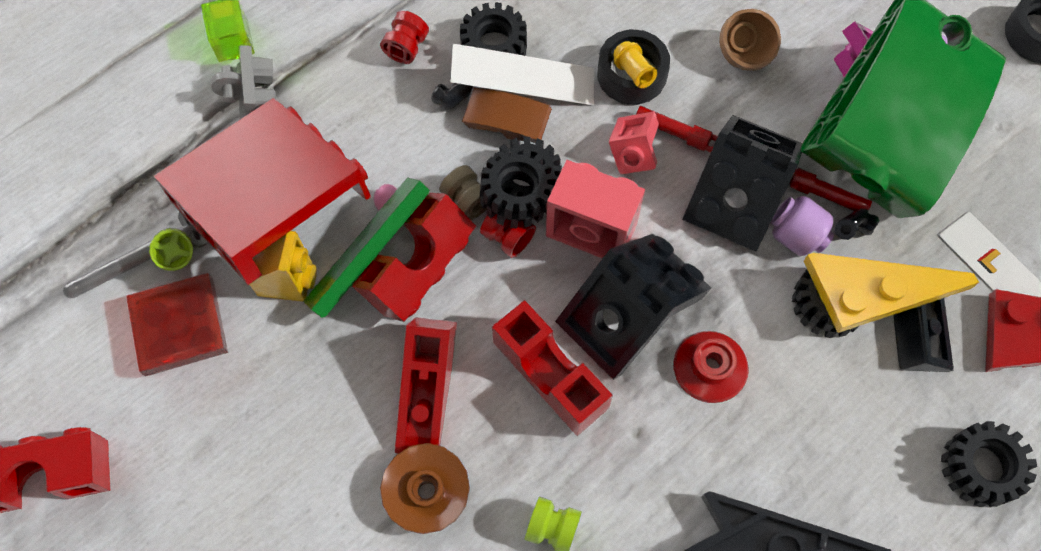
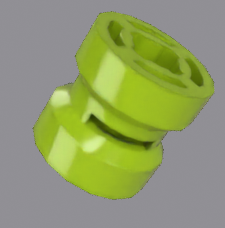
(166, 251)
(552, 525)

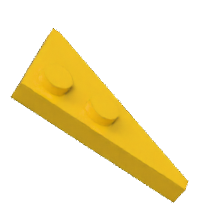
(869, 290)

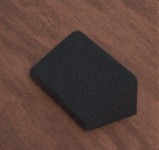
(924, 338)

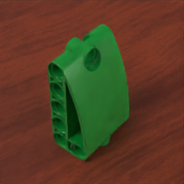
(908, 107)

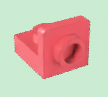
(633, 142)

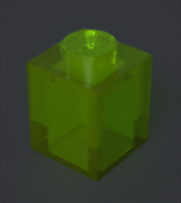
(226, 28)

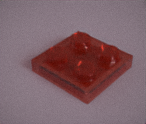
(176, 324)

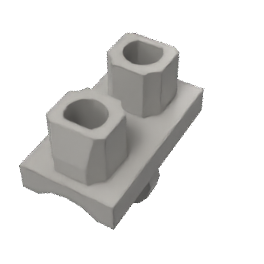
(249, 71)

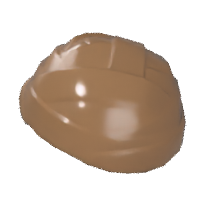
(750, 39)

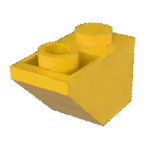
(285, 270)

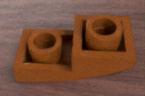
(507, 114)

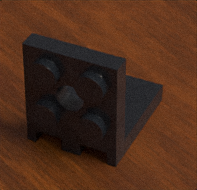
(749, 160)
(643, 287)

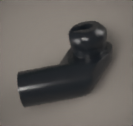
(450, 97)
(857, 220)

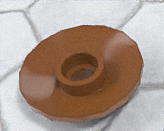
(422, 466)

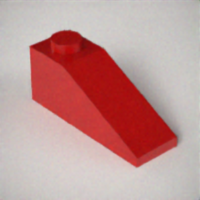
(424, 382)

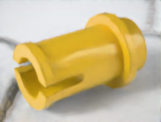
(629, 58)

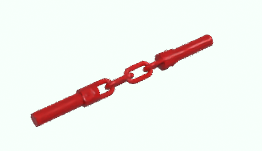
(801, 181)

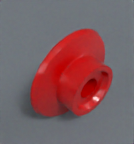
(709, 383)

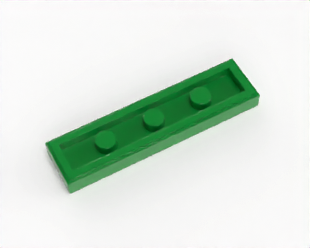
(366, 246)

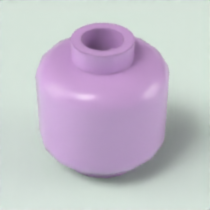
(802, 226)

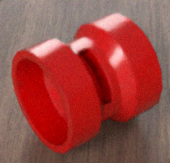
(406, 34)
(512, 240)

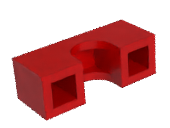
(438, 233)
(567, 388)
(73, 466)

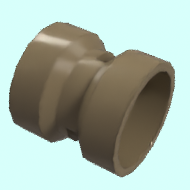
(464, 190)

